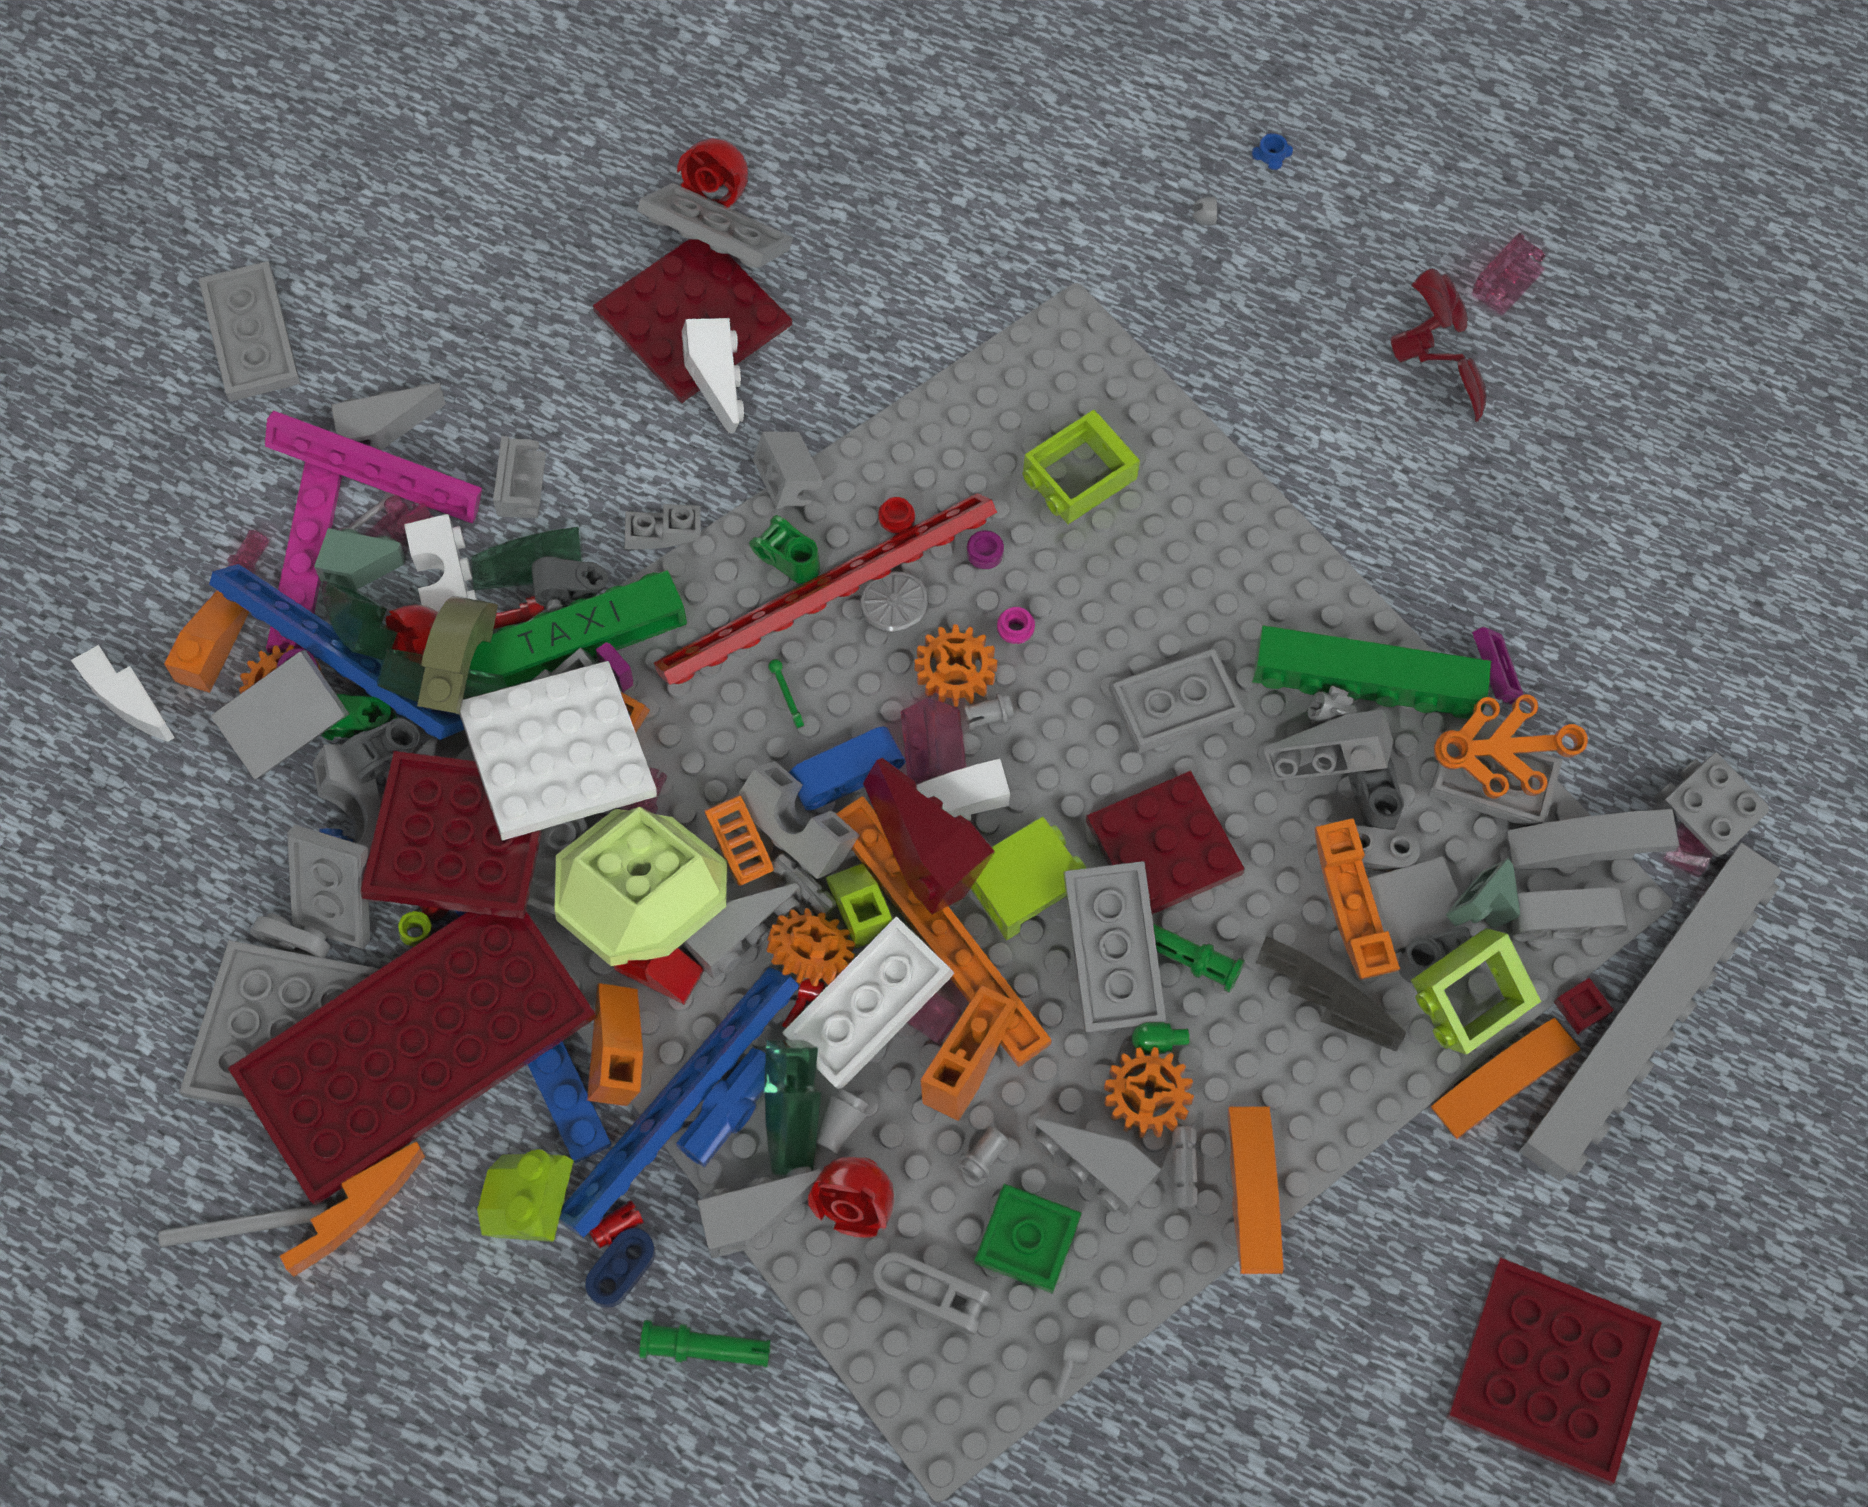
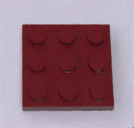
(1173, 835)

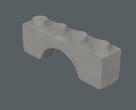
(339, 784)

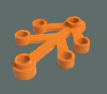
(1503, 747)

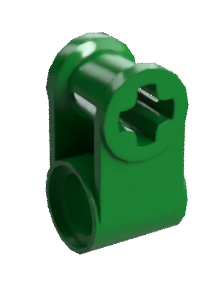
(782, 547)
(362, 713)

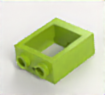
(1104, 442)
(1508, 973)

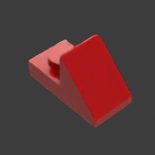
(669, 975)

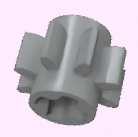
(1330, 705)

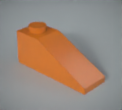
(206, 643)
(967, 1053)

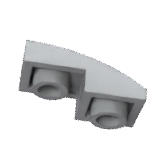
(660, 530)

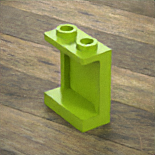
(1025, 876)

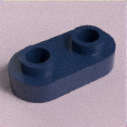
(619, 1268)

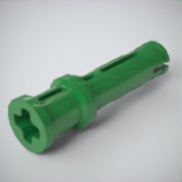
(1201, 959)
(682, 1343)

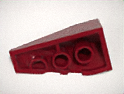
(933, 849)

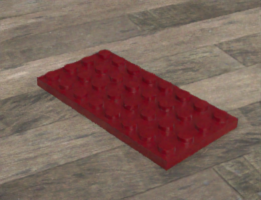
(409, 1047)

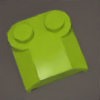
(524, 1196)

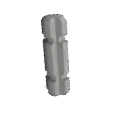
(810, 889)
(1184, 1167)

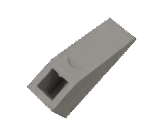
(386, 416)
(1335, 747)
(738, 927)
(1106, 1163)
(746, 1216)

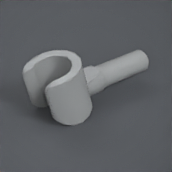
(1074, 1351)

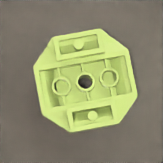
(638, 886)

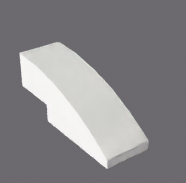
(121, 693)
(970, 789)

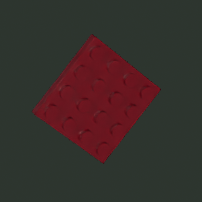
(682, 286)
(442, 843)
(1554, 1371)

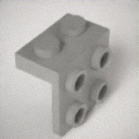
(1713, 803)

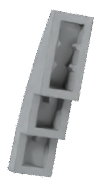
(1592, 838)

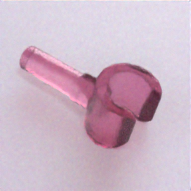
(394, 509)

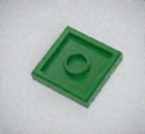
(1027, 1238)

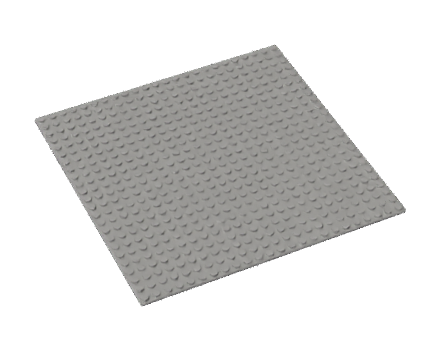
(1145, 578)

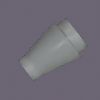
(840, 1120)

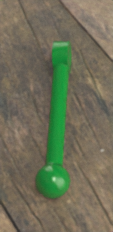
(775, 666)

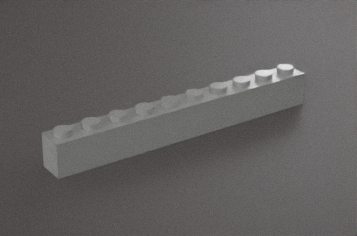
(1650, 1012)

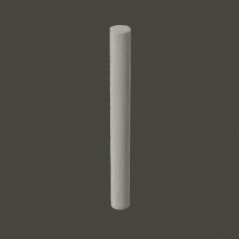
(240, 1225)

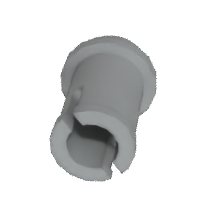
(989, 711)
(983, 1154)

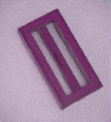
(1502, 672)

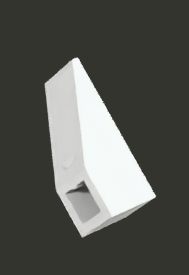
(709, 360)

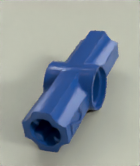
(725, 1109)

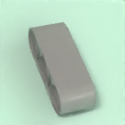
(1569, 914)

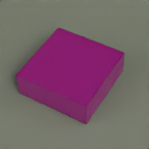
(619, 666)

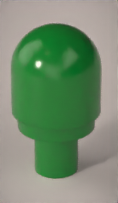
(1158, 1035)

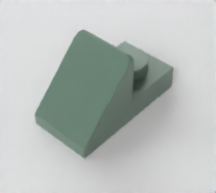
(1489, 897)

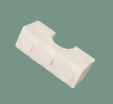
(436, 546)

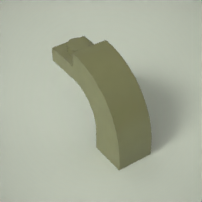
(450, 648)

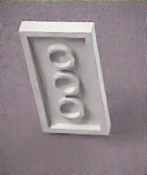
(869, 1002)

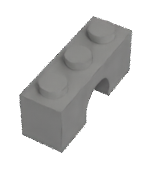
(771, 804)

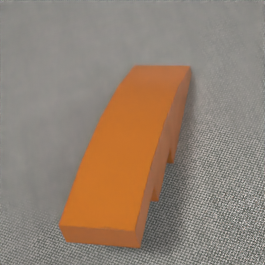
(1255, 1191)
(366, 1197)

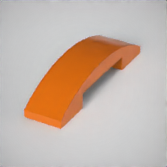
(1353, 900)
(1504, 1077)

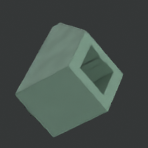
(356, 559)

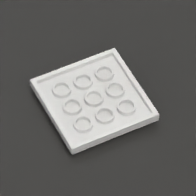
(556, 750)

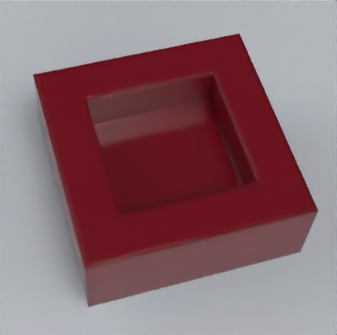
(1583, 1006)

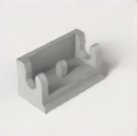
(786, 468)
(519, 478)

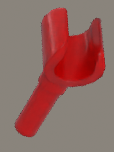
(806, 993)

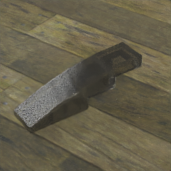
(1343, 1002)

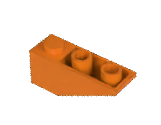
(616, 1046)

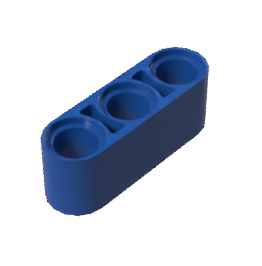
(844, 767)

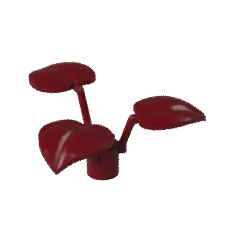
(1447, 309)

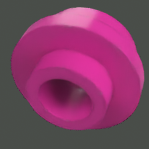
(1019, 616)

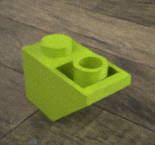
(859, 903)

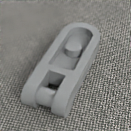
(929, 1291)

